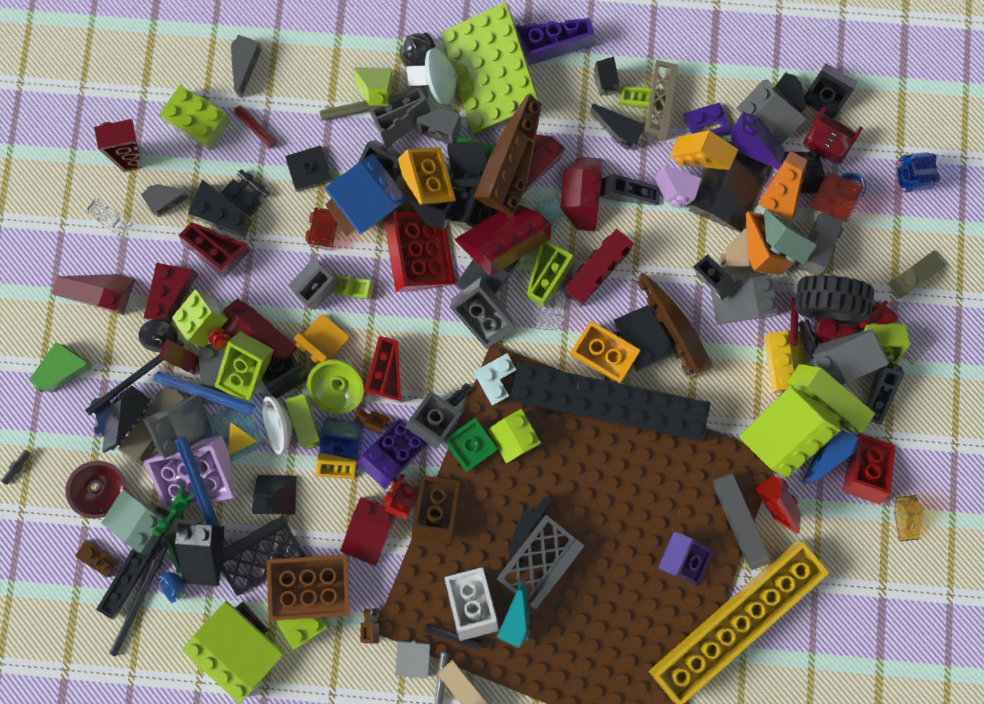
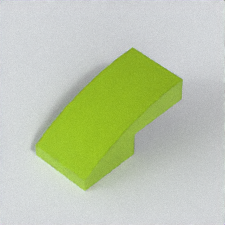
(354, 287)

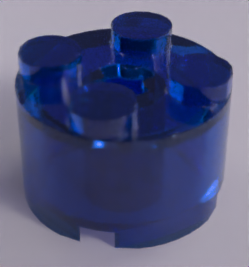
(918, 172)

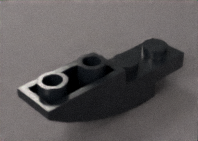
(527, 523)

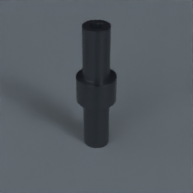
(16, 467)

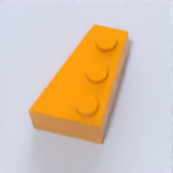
(703, 151)

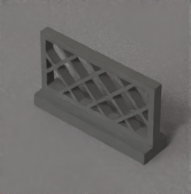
(555, 568)

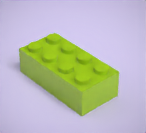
(828, 392)

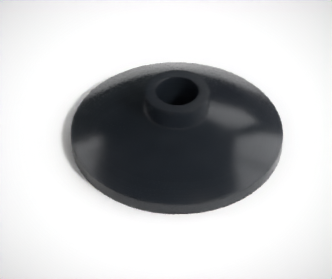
(155, 330)

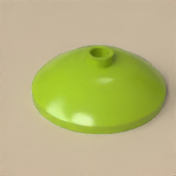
(331, 395)

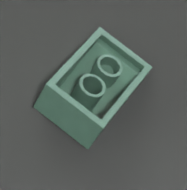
(787, 238)
(133, 522)

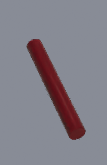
(793, 324)

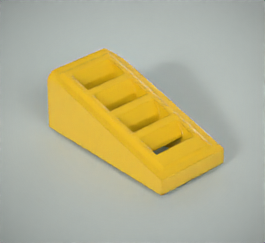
(334, 460)

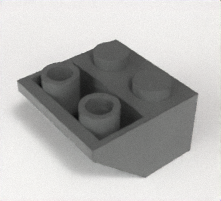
(314, 284)

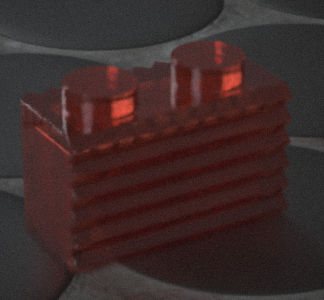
(321, 230)

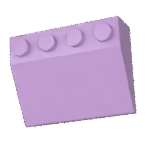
(213, 464)

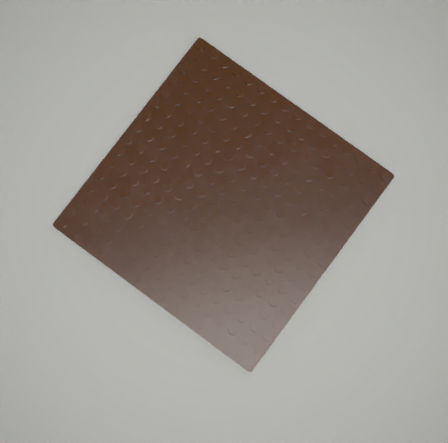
(613, 605)

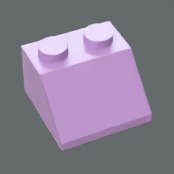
(677, 186)

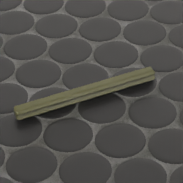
(355, 108)

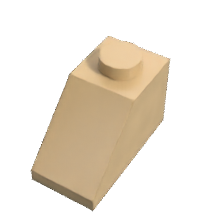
(735, 254)

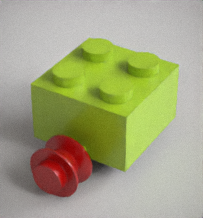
(201, 321)

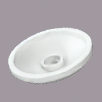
(277, 424)

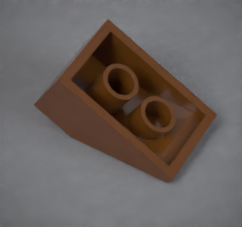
(435, 509)

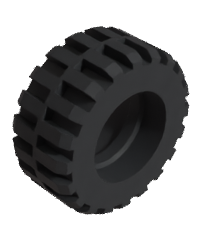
(834, 298)

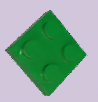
(470, 445)

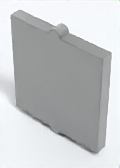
(412, 659)

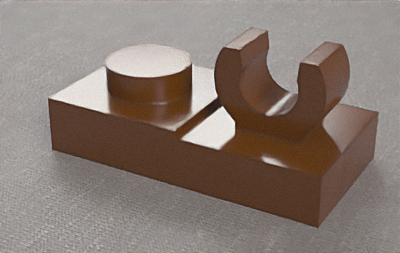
(97, 558)

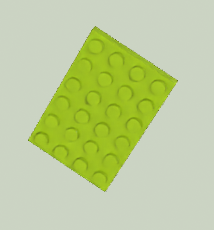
(489, 67)

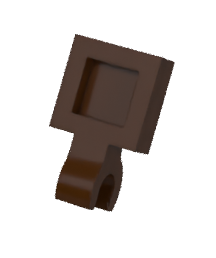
(373, 421)
(369, 628)

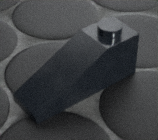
(620, 128)
(629, 190)
(883, 390)

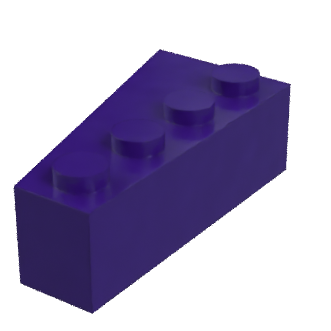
(554, 39)

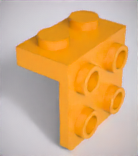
(321, 339)

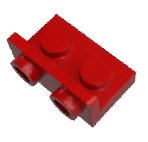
(880, 315)
(401, 498)

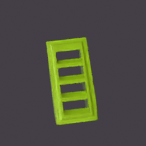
(639, 103)

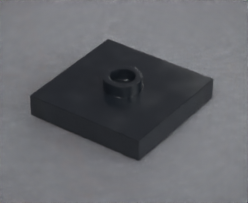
(308, 168)

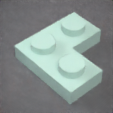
(490, 376)

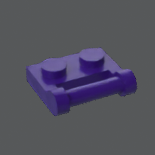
(707, 117)

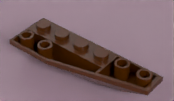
(511, 160)
(677, 329)

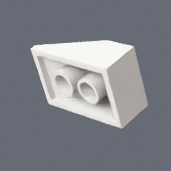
(471, 604)

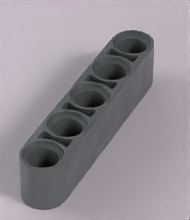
(741, 521)

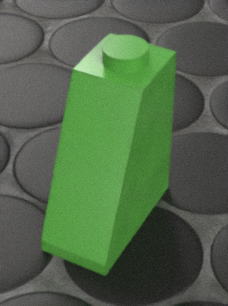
(58, 368)

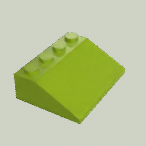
(790, 431)
(233, 652)

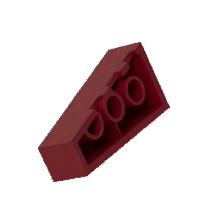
(598, 268)

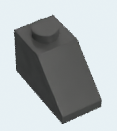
(163, 198)

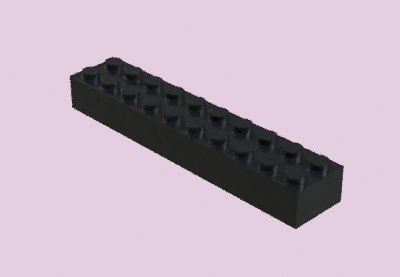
(610, 402)

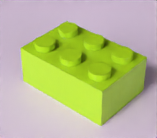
(195, 117)

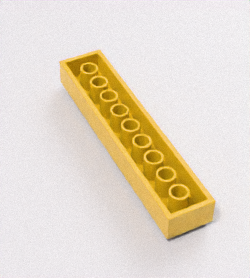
(738, 622)

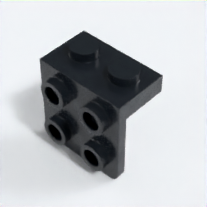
(467, 163)
(814, 172)

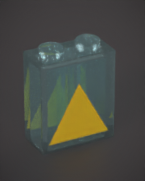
(238, 432)

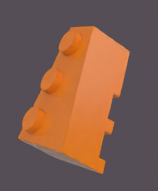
(785, 188)

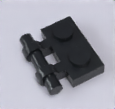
(243, 198)

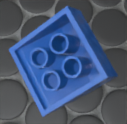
(366, 194)

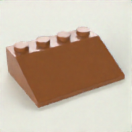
(307, 587)

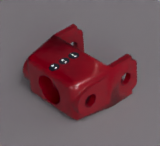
(830, 138)

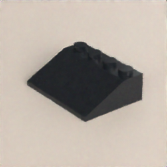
(730, 194)

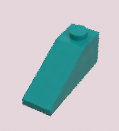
(517, 619)

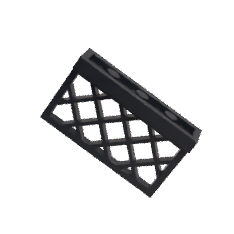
(249, 541)

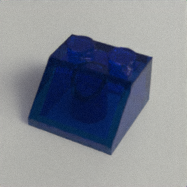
(341, 438)

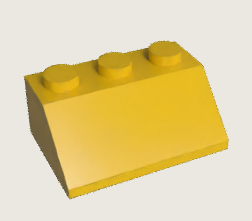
(783, 358)

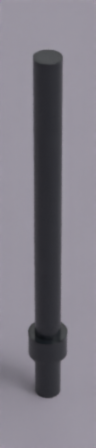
(126, 383)
(155, 564)

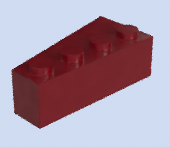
(119, 144)

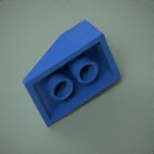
(831, 455)

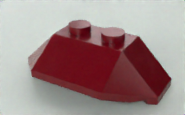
(582, 193)

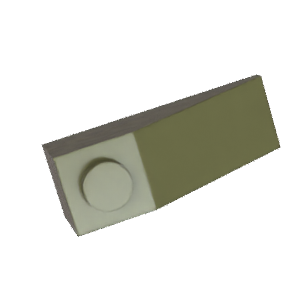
(916, 274)

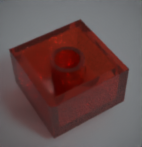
(838, 197)

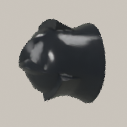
(415, 49)

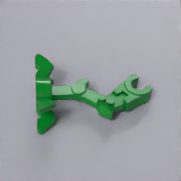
(180, 504)

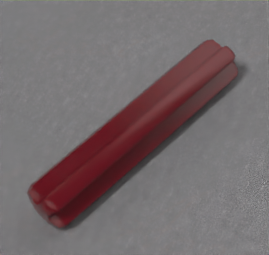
(255, 127)

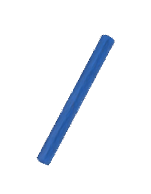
(205, 393)
(196, 481)

